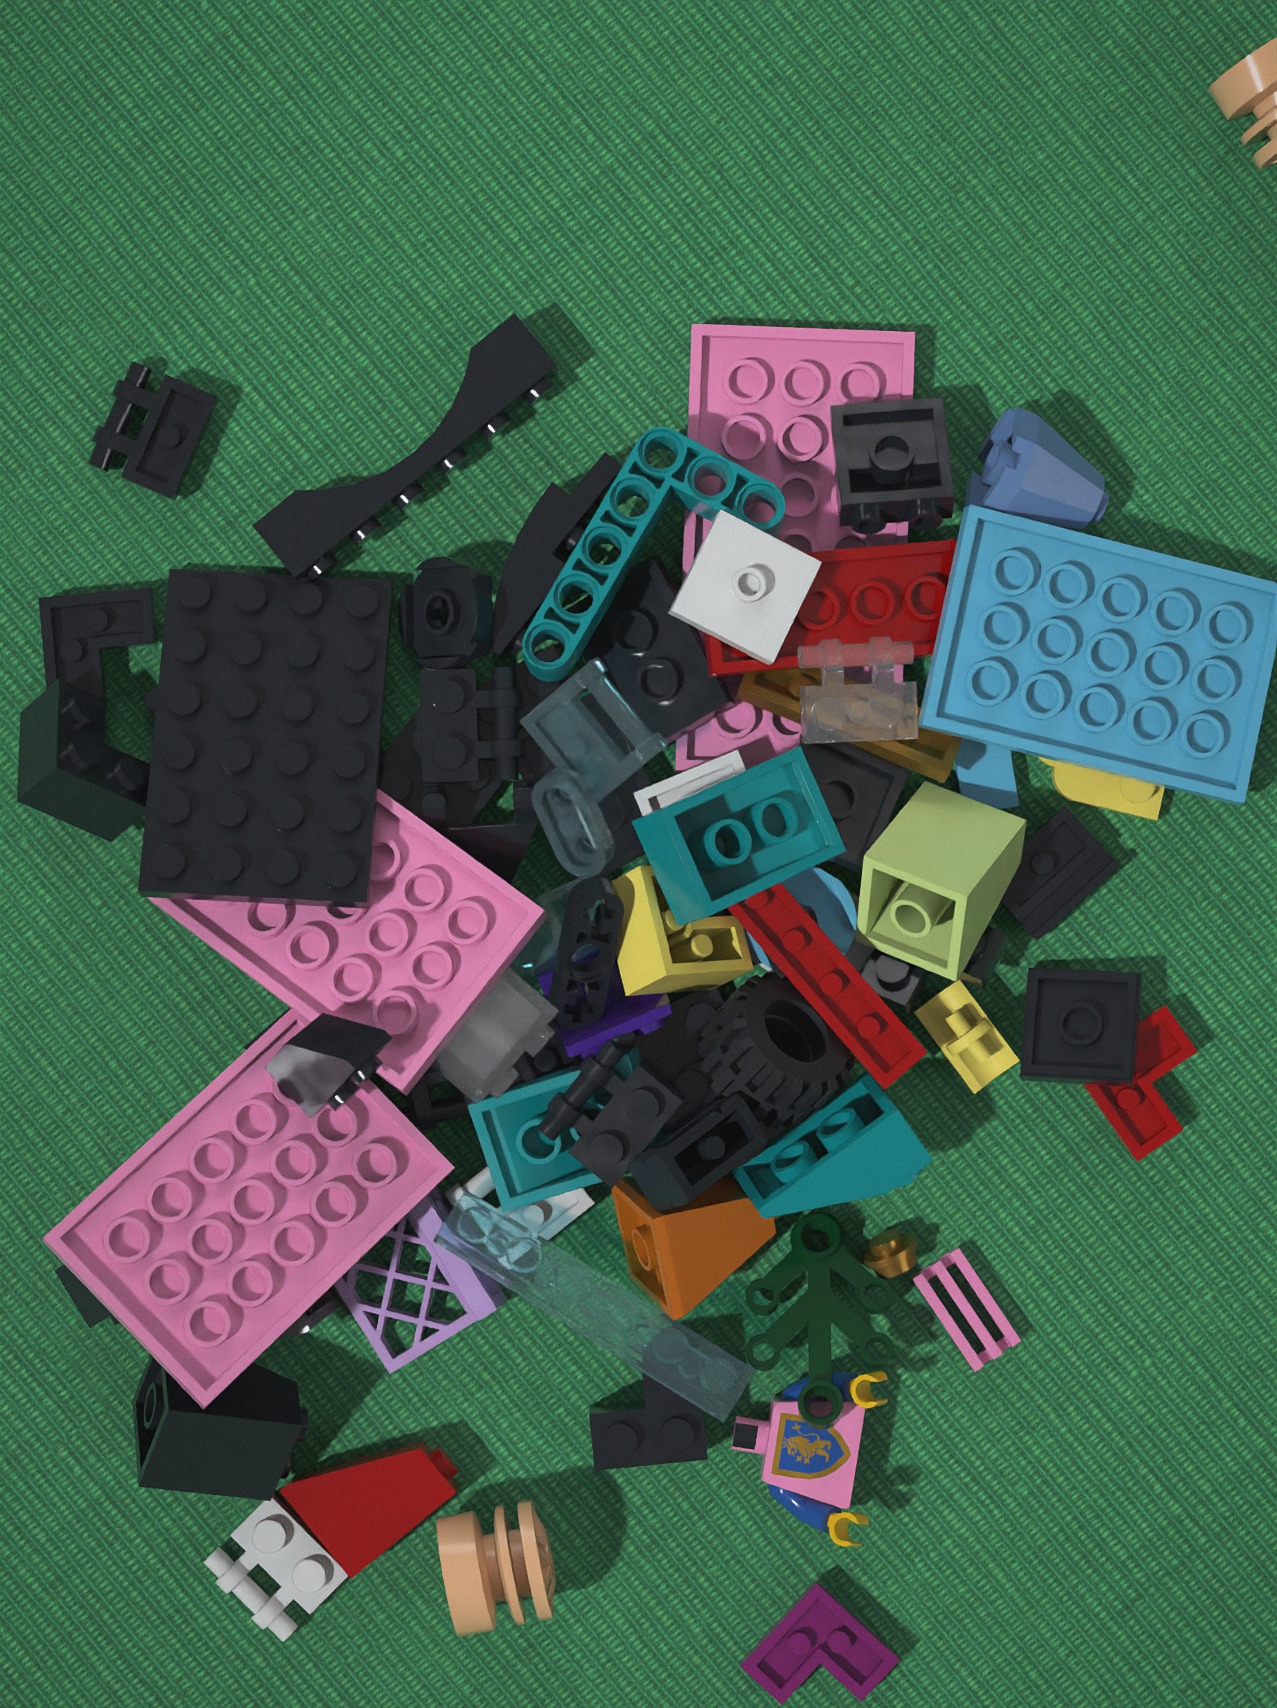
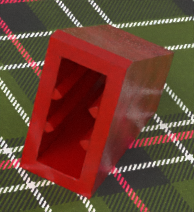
(371, 1500)

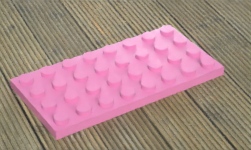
(766, 406)

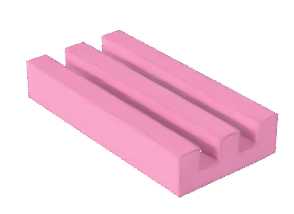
(992, 1348)

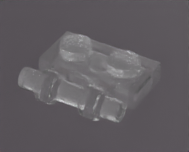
(858, 710)

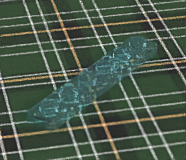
(594, 1305)

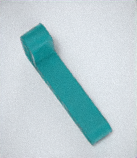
(631, 534)

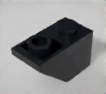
(328, 1062)

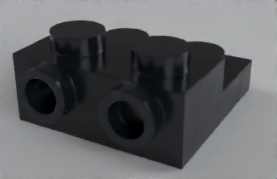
(892, 464)

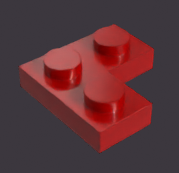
(1139, 1112)

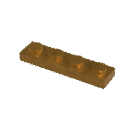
(780, 694)

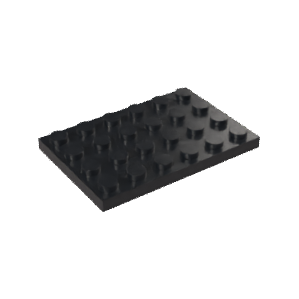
(267, 739)

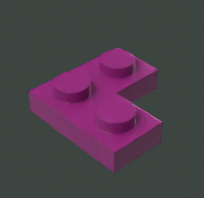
(816, 1633)

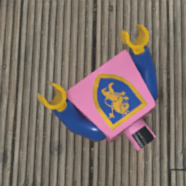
(808, 1467)

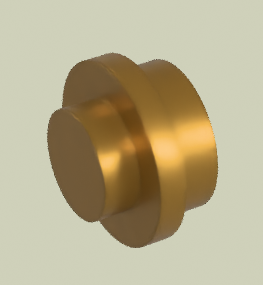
(891, 1253)

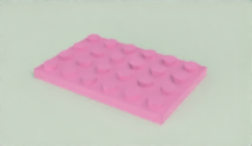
(407, 964)
(243, 1215)

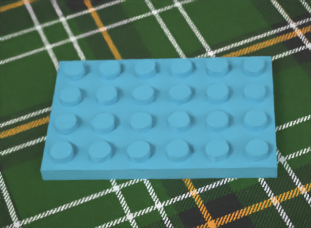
(1102, 655)

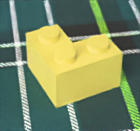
(671, 958)

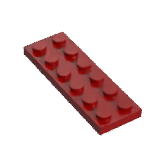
(857, 597)

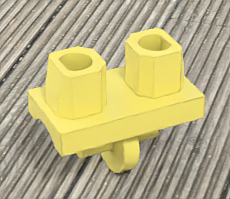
(966, 1036)

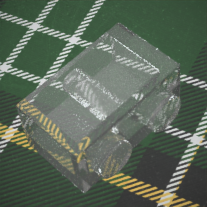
(494, 1036)

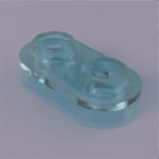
(572, 820)

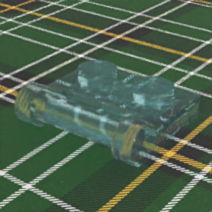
(579, 742)

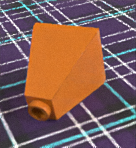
(691, 1247)

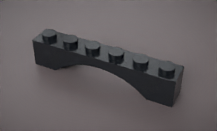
(499, 377)

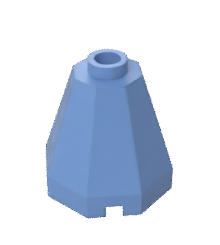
(1036, 475)

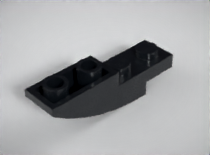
(533, 563)

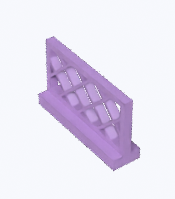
(474, 1289)

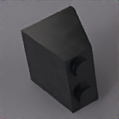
(230, 1447)

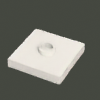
(745, 587)

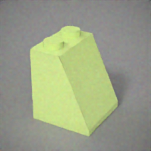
(937, 879)

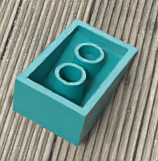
(739, 836)
(841, 1154)
(519, 1156)

